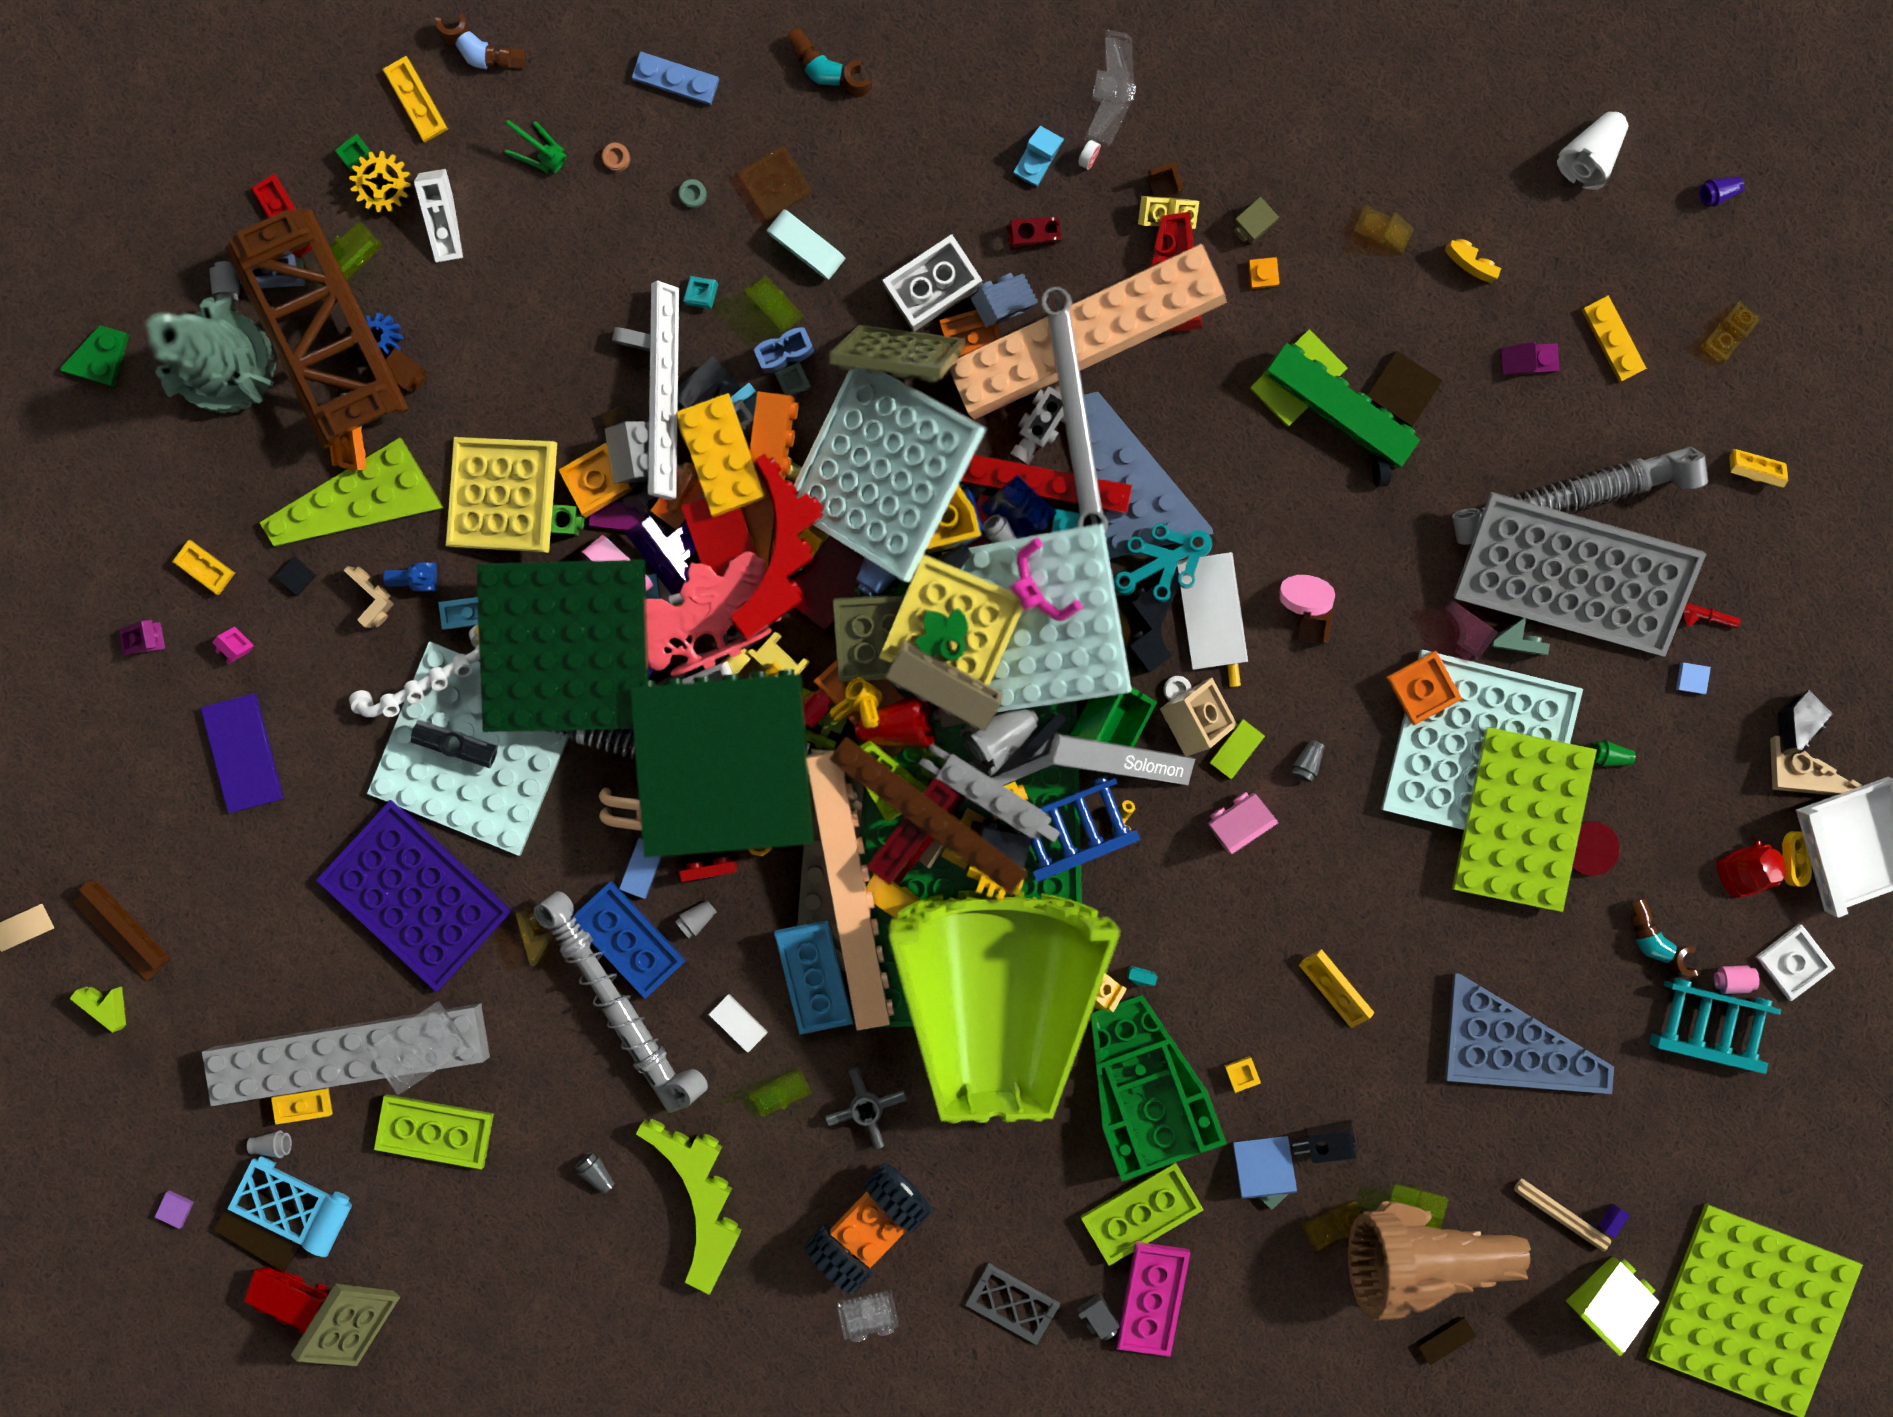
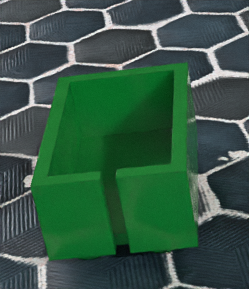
(1115, 718)

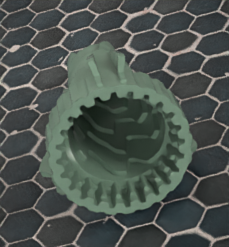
(213, 356)

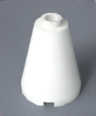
(1594, 151)

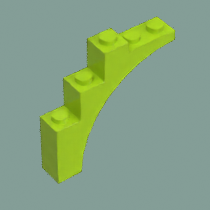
(708, 1195)

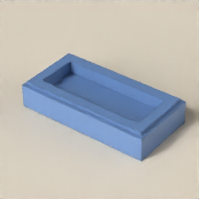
(640, 872)

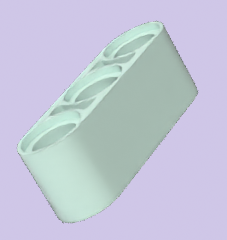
(806, 244)

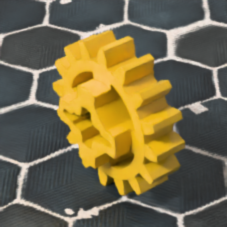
(380, 168)

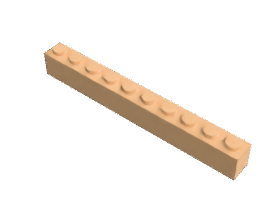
(849, 892)

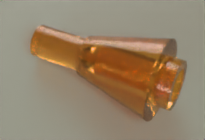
(686, 480)

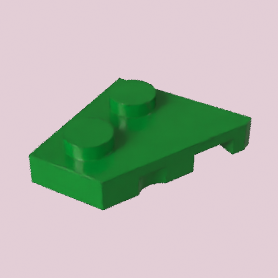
(99, 356)

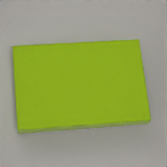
(1281, 402)

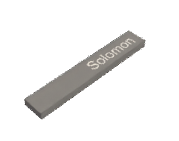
(1121, 759)

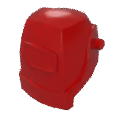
(1751, 870)

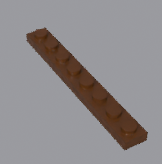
(929, 816)

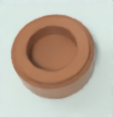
(616, 157)

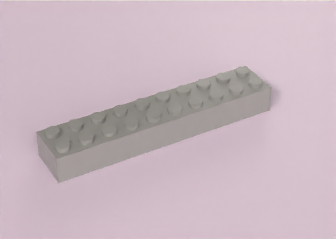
(320, 1058)

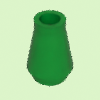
(1612, 754)

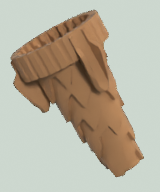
(1412, 1266)

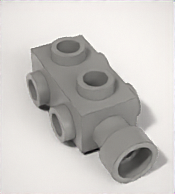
(1042, 418)

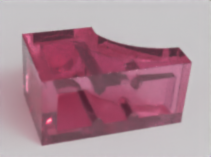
(1470, 633)

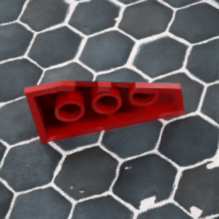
(1173, 239)

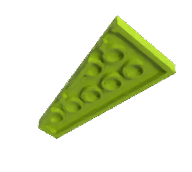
(383, 491)

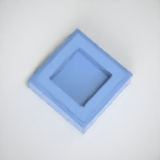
(1693, 678)

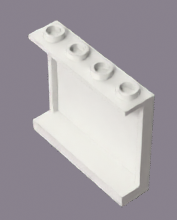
(1851, 844)

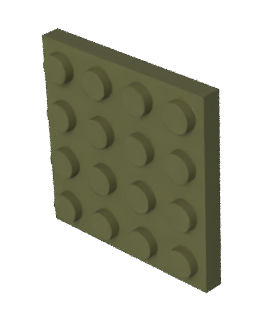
(897, 352)

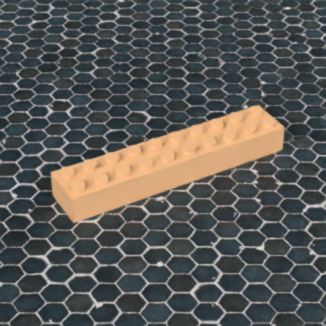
(1101, 328)

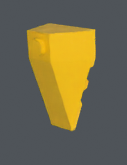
(956, 524)

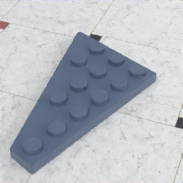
(1153, 495)
(1509, 1048)

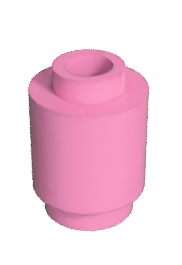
(1736, 979)

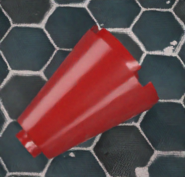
(901, 725)

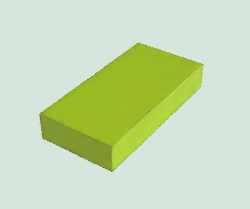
(1236, 749)

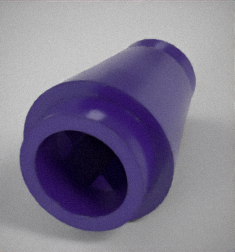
(1719, 190)

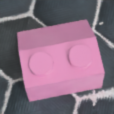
(1241, 822)

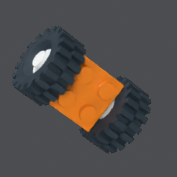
(868, 1229)

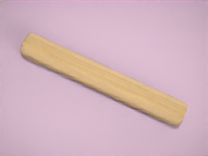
(1562, 1215)

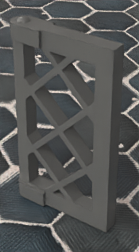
(1014, 1326)

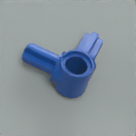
(419, 577)

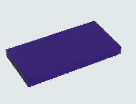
(242, 753)

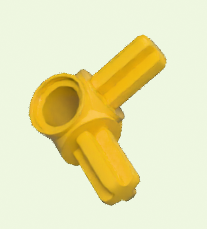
(861, 698)

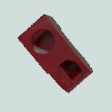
(1033, 232)

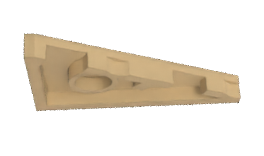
(1805, 774)

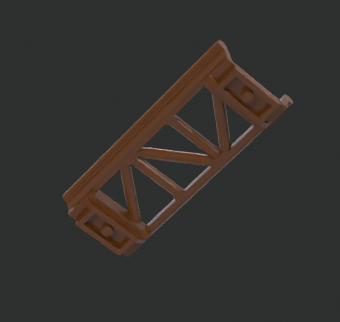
(259, 248)

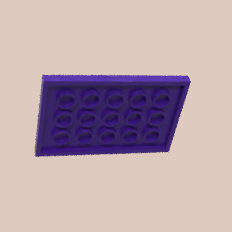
(414, 895)

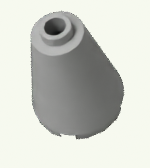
(1000, 740)

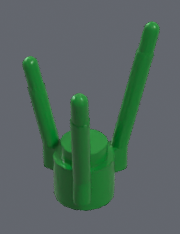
(551, 156)

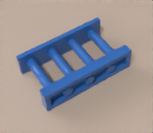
(1096, 845)

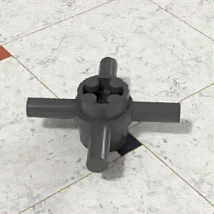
(861, 1117)

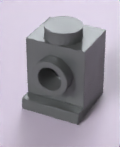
(1099, 1317)

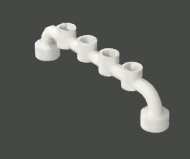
(362, 702)

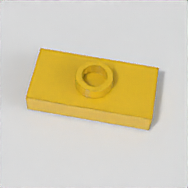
(1758, 468)
(203, 567)

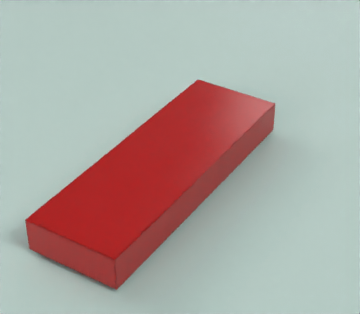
(274, 201)

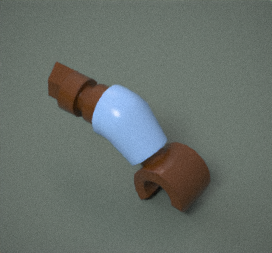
(477, 52)

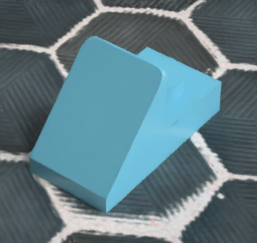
(1038, 156)

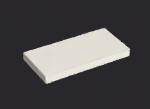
(1213, 613)

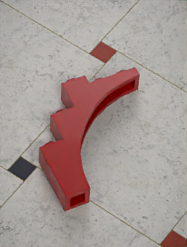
(792, 518)

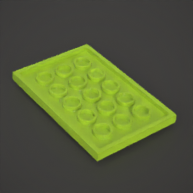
(1524, 819)

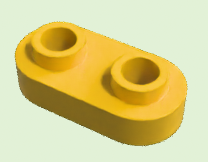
(1797, 860)

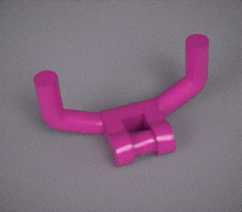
(1029, 592)

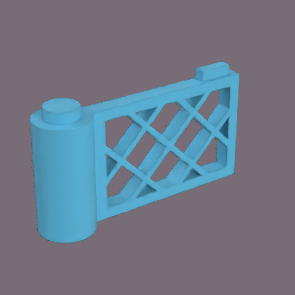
(321, 1227)

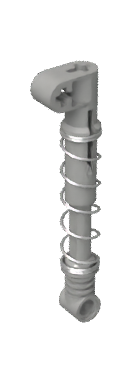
(672, 1089)

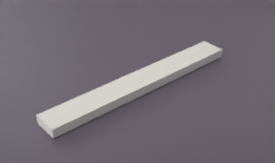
(663, 391)

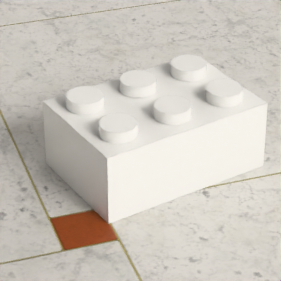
(932, 283)

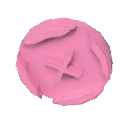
(1307, 594)

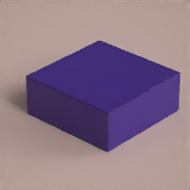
(1613, 1220)

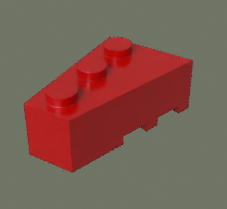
(285, 1297)

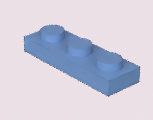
(675, 78)

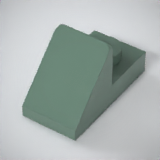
(1512, 639)

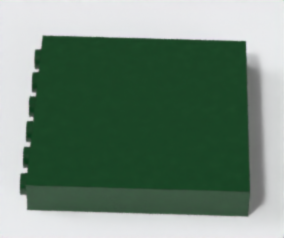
(722, 764)

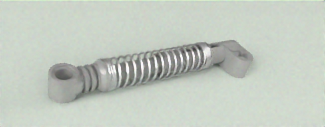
(1681, 467)

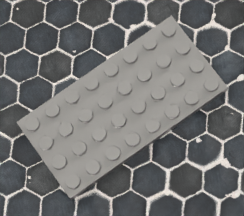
(1578, 574)

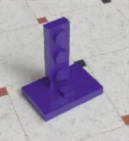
(664, 553)

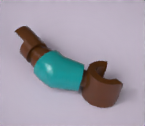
(825, 71)
(1655, 945)

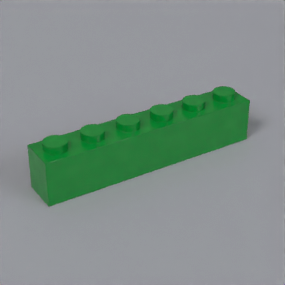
(1341, 405)

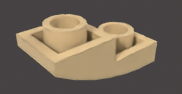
(24, 927)

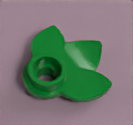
(941, 631)

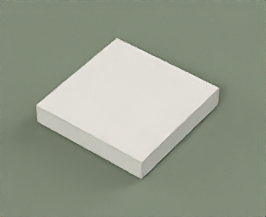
(1795, 962)

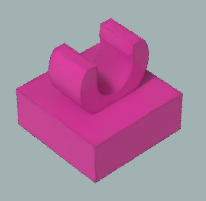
(232, 644)

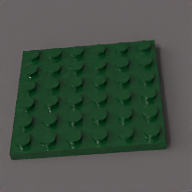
(561, 644)

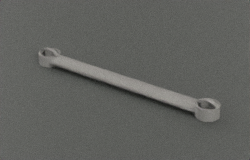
(1074, 408)

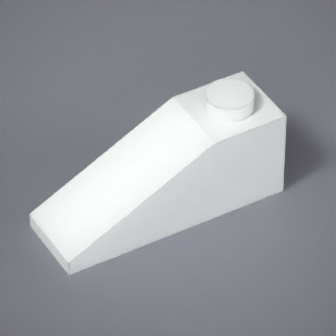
(439, 214)

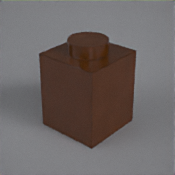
(406, 371)

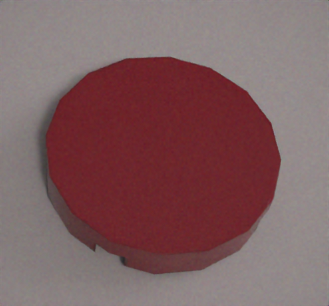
(1596, 849)

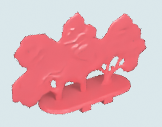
(705, 610)

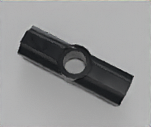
(438, 739)

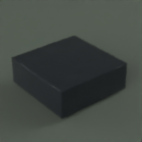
(296, 575)

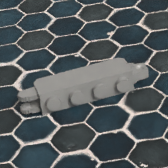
(991, 795)

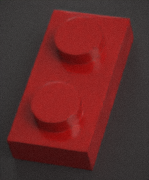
(719, 867)

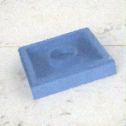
(1264, 1167)

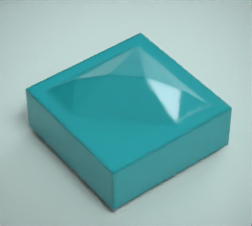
(700, 292)
(1141, 976)

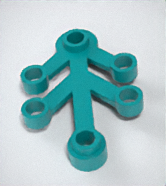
(1166, 560)

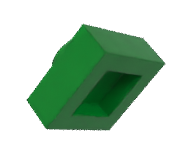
(352, 151)

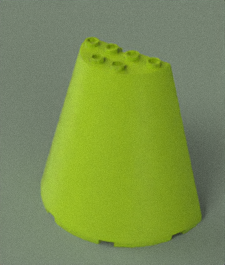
(1000, 996)

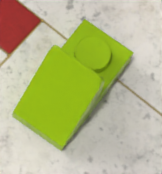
(108, 1012)

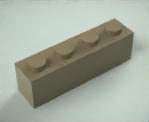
(944, 686)

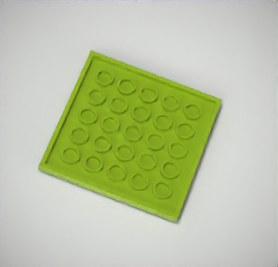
(1754, 1310)

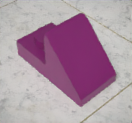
(1529, 359)
(141, 638)

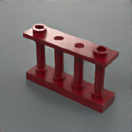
(909, 840)

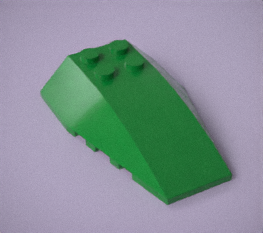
(1148, 1092)

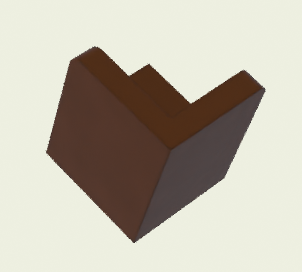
(1165, 181)
(1315, 628)

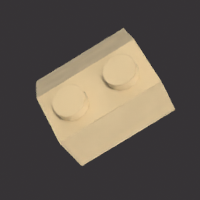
(1199, 717)

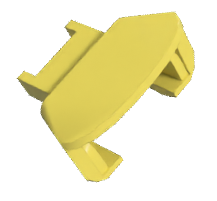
(758, 661)

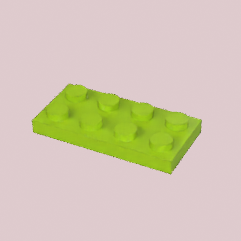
(433, 1131)
(1141, 1213)

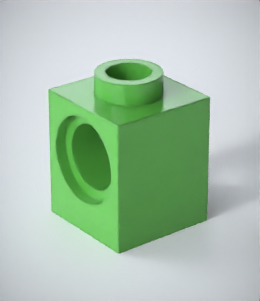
(576, 520)

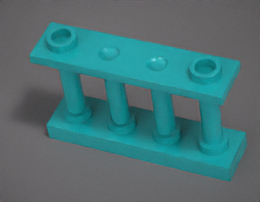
(1722, 1052)

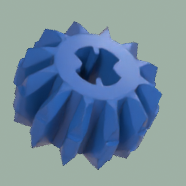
(389, 331)

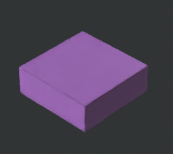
(174, 1209)

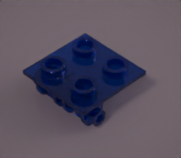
(1020, 507)

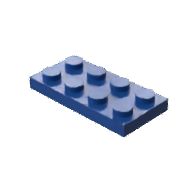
(628, 939)

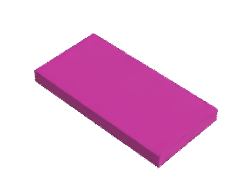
(1152, 1299)

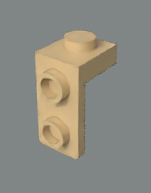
(376, 612)

